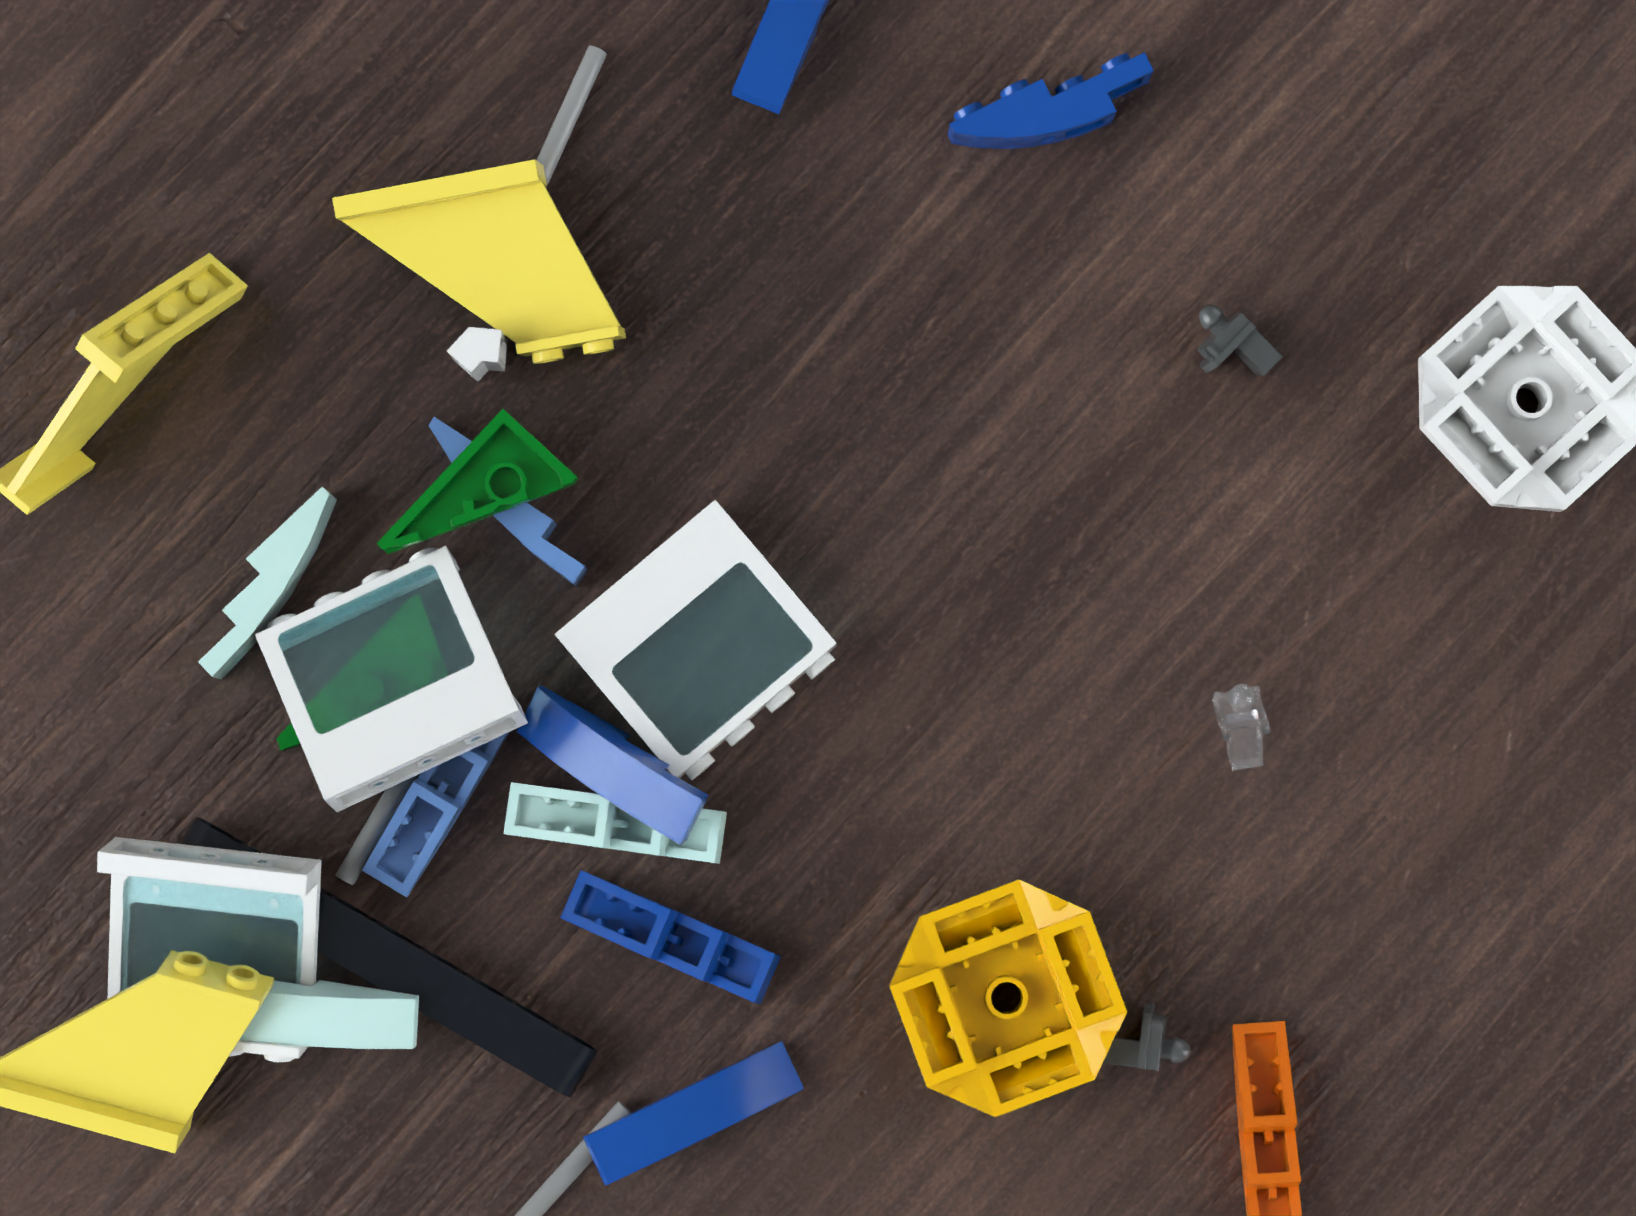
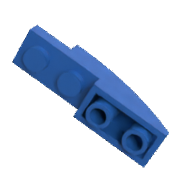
(1034, 118)

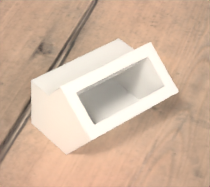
(480, 351)

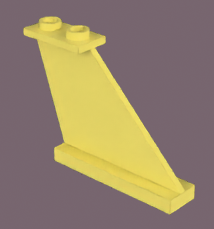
(497, 251)
(120, 357)
(139, 1056)

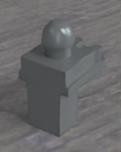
(1237, 336)
(1151, 1047)

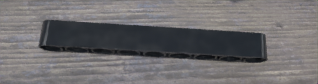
(443, 989)

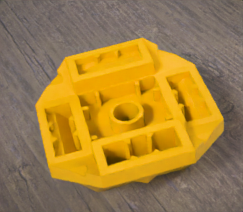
(1064, 1009)

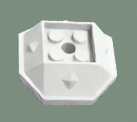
(1572, 363)

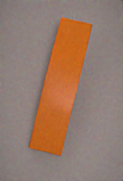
(1266, 1119)

